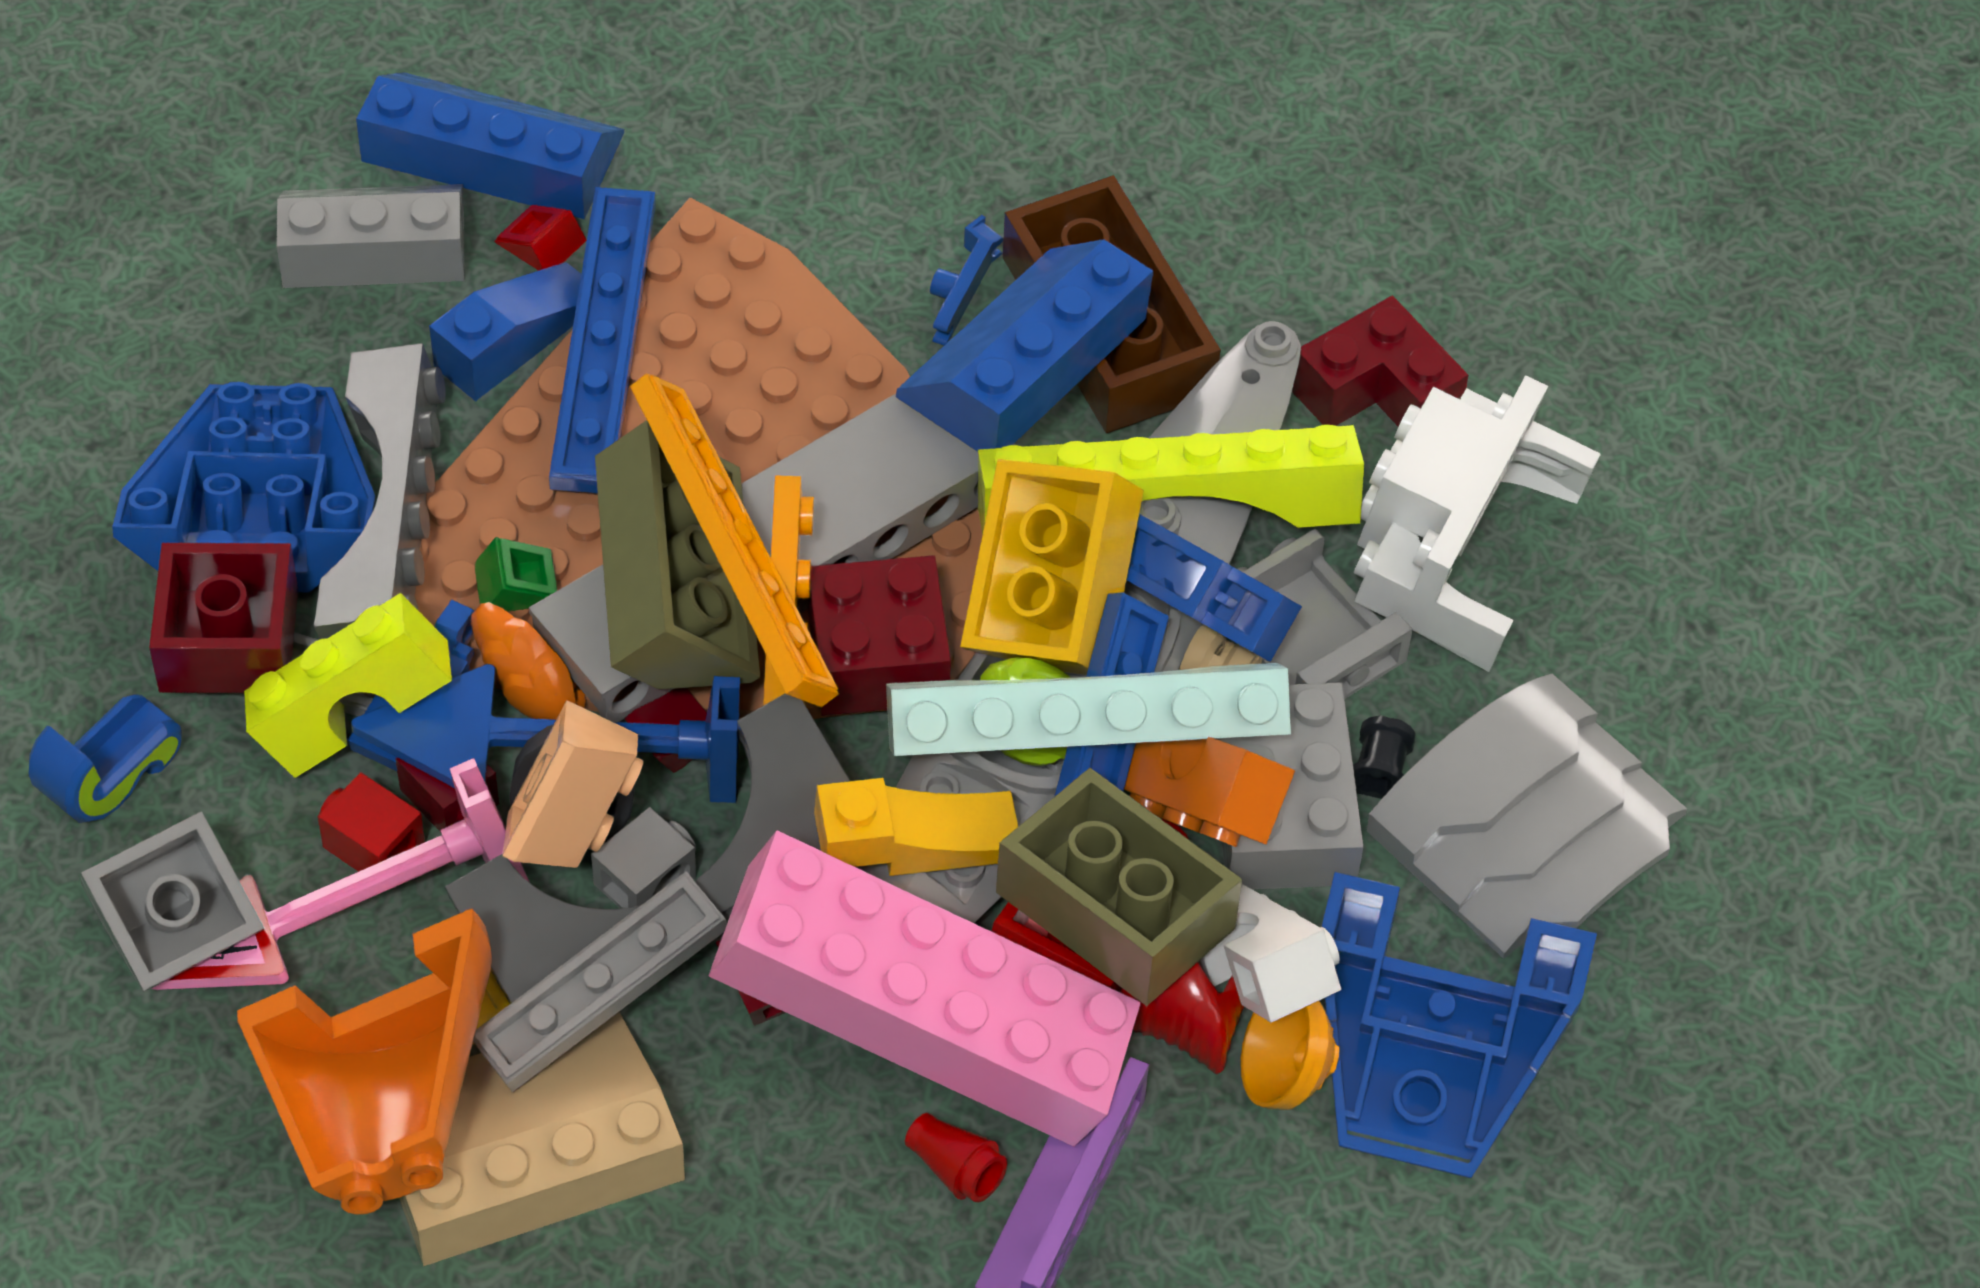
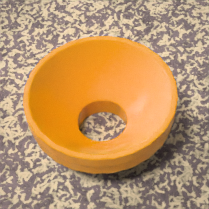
(1287, 1058)

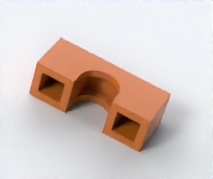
(1209, 783)

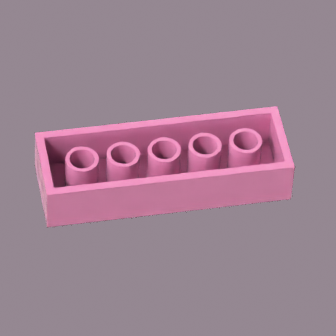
(925, 989)

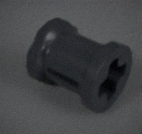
(1382, 754)

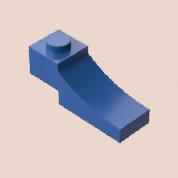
(1209, 589)

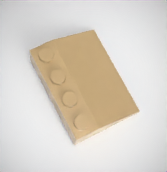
(551, 1150)

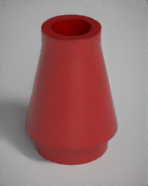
(959, 1158)

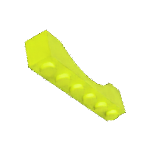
(1295, 473)

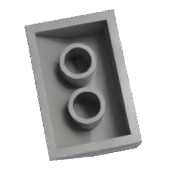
(371, 235)

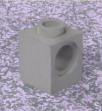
(643, 859)

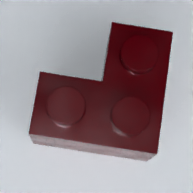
(1371, 360)

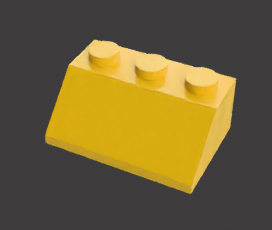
(1049, 561)

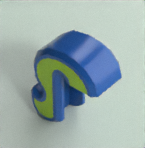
(107, 761)

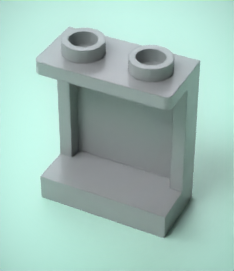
(1332, 633)

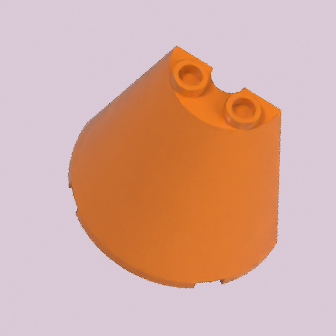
(380, 1083)

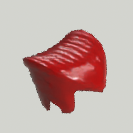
(1193, 1017)

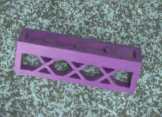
(1063, 1194)

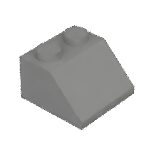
(171, 902)

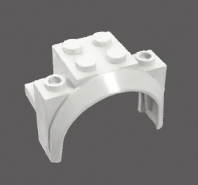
(1438, 488)

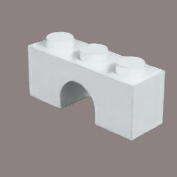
(1274, 958)

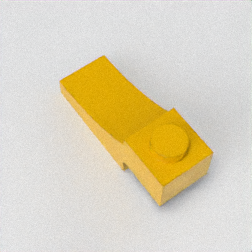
(911, 829)

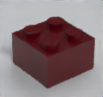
(222, 615)
(878, 628)

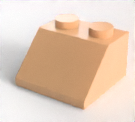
(571, 789)

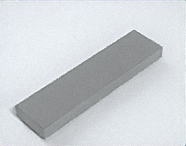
(599, 981)

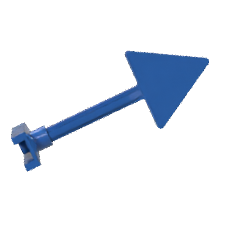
(460, 726)

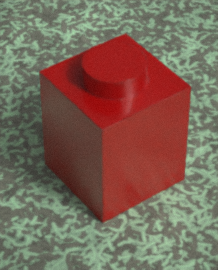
(368, 824)

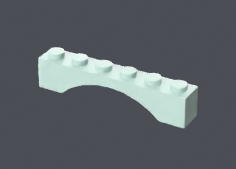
(1088, 710)

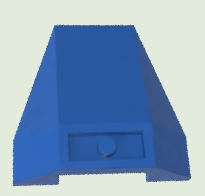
(252, 471)

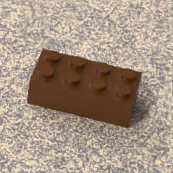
(1168, 350)

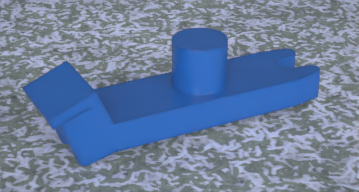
(960, 288)

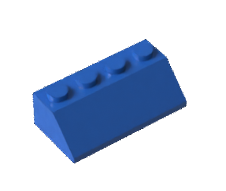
(485, 142)
(1031, 344)

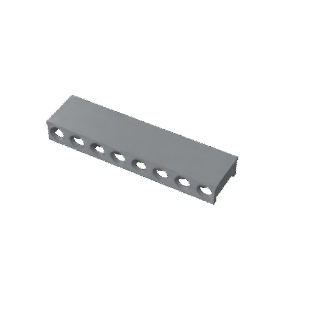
(863, 479)

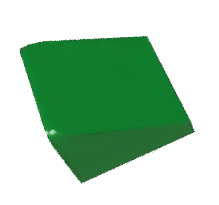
(514, 574)

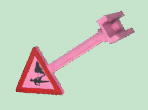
(259, 957)

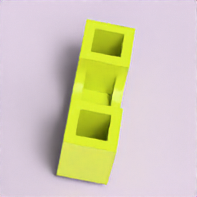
(382, 653)

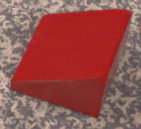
(542, 236)

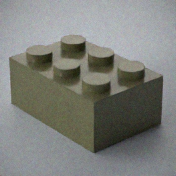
(1118, 886)

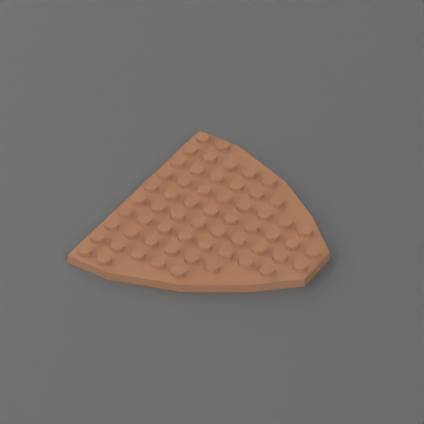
(767, 372)

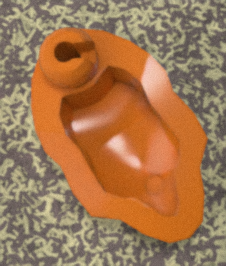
(524, 664)

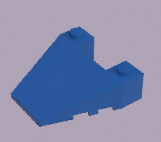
(1435, 1050)

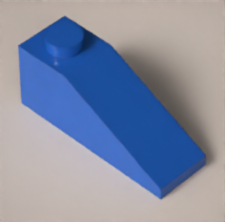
(503, 327)

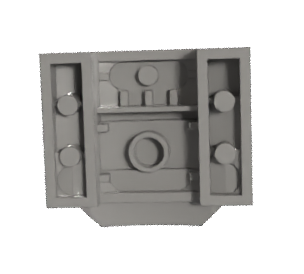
(1526, 815)

